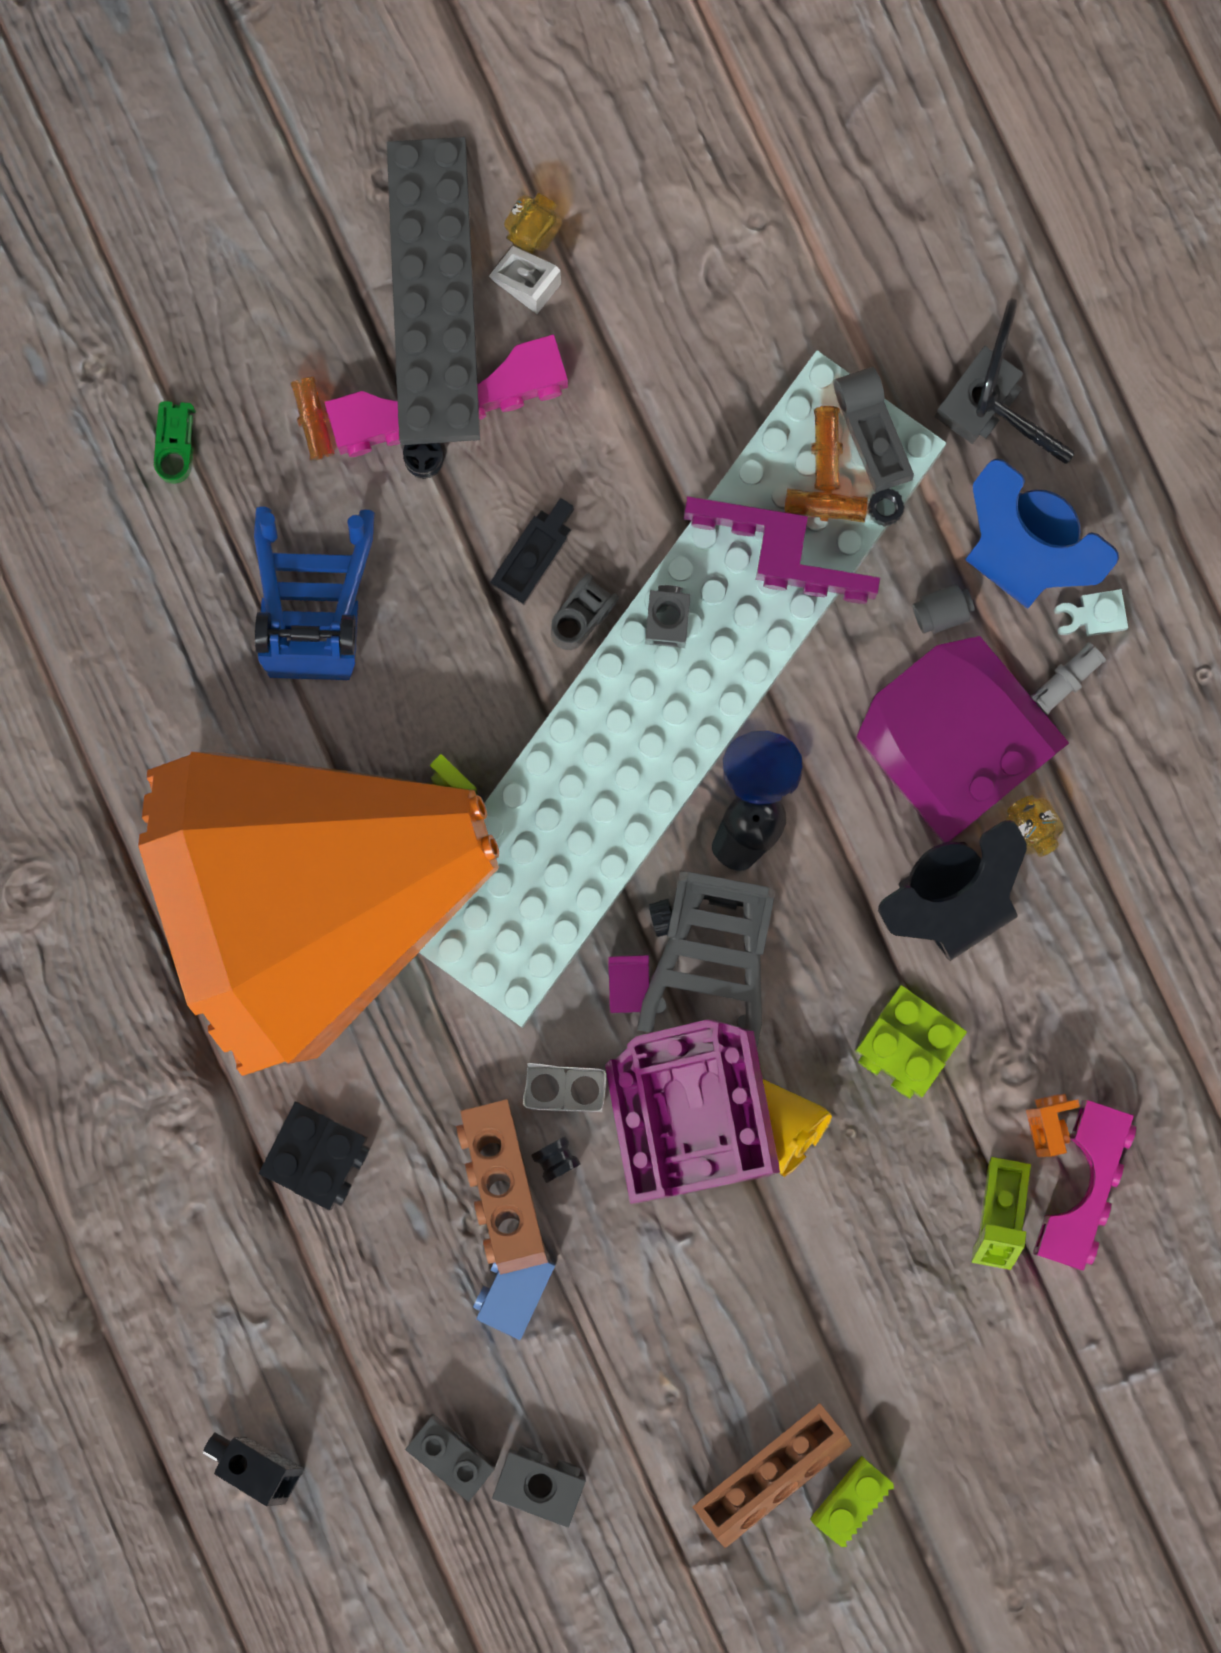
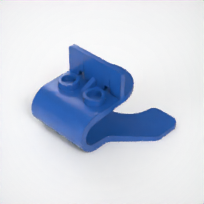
(1032, 538)

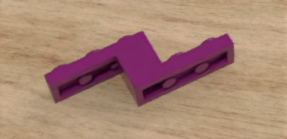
(781, 550)

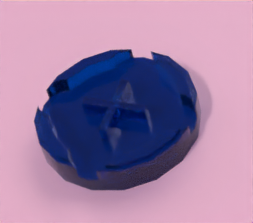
(762, 767)

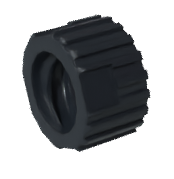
(891, 519)
(661, 916)

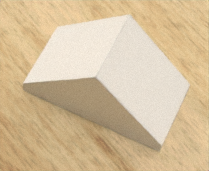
(527, 278)

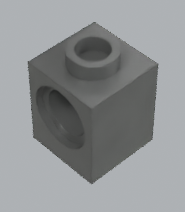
(662, 634)

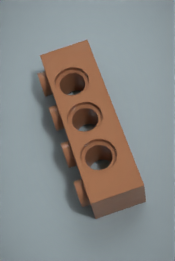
(496, 1125)
(772, 1475)

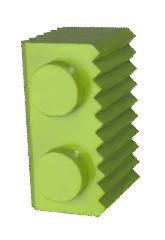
(852, 1501)

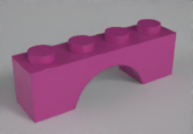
(1101, 1137)

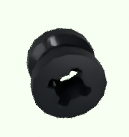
(423, 453)
(555, 1159)

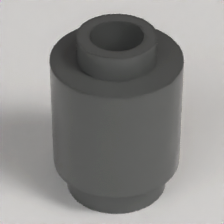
(943, 609)

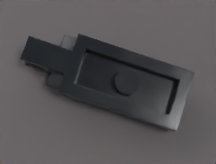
(534, 553)

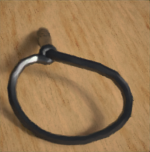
(989, 398)

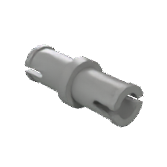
(1068, 678)

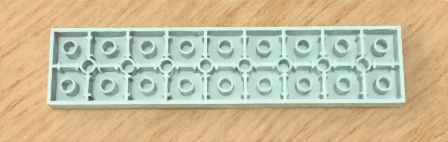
(655, 718)

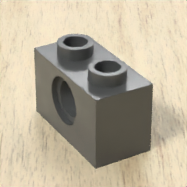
(959, 408)
(450, 1457)
(557, 1504)

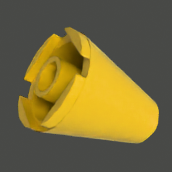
(794, 1125)

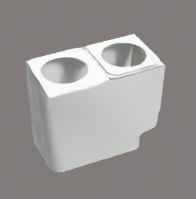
(565, 1082)

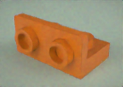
(1047, 1130)

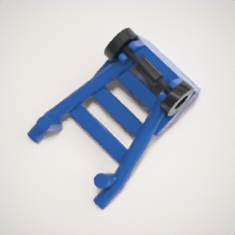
(305, 654)

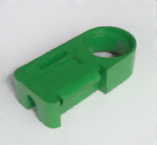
(174, 437)

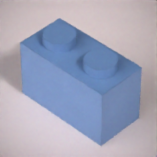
(512, 1298)

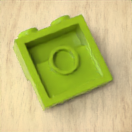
(909, 1043)

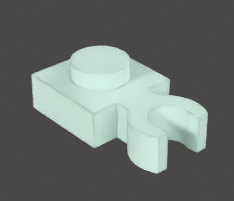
(1099, 613)

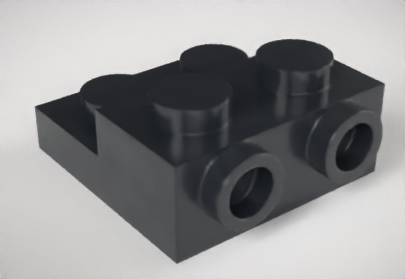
(315, 1156)

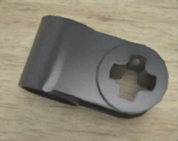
(586, 607)

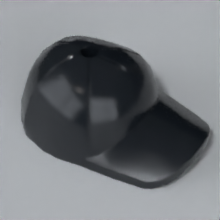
(743, 841)

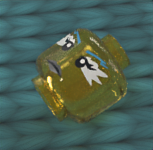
(533, 223)
(1037, 823)

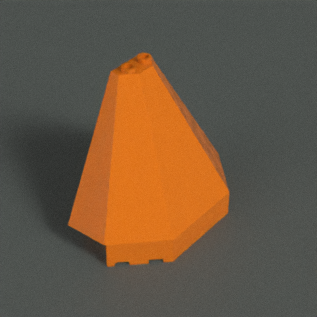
(301, 891)

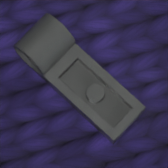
(872, 429)

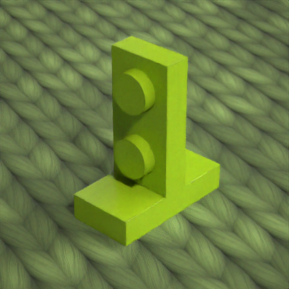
(1002, 1214)

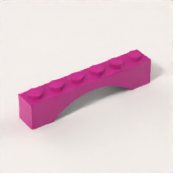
(527, 372)

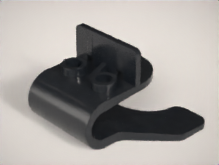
(956, 893)

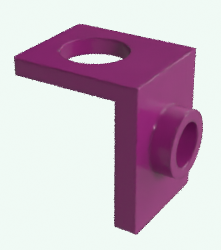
(627, 982)

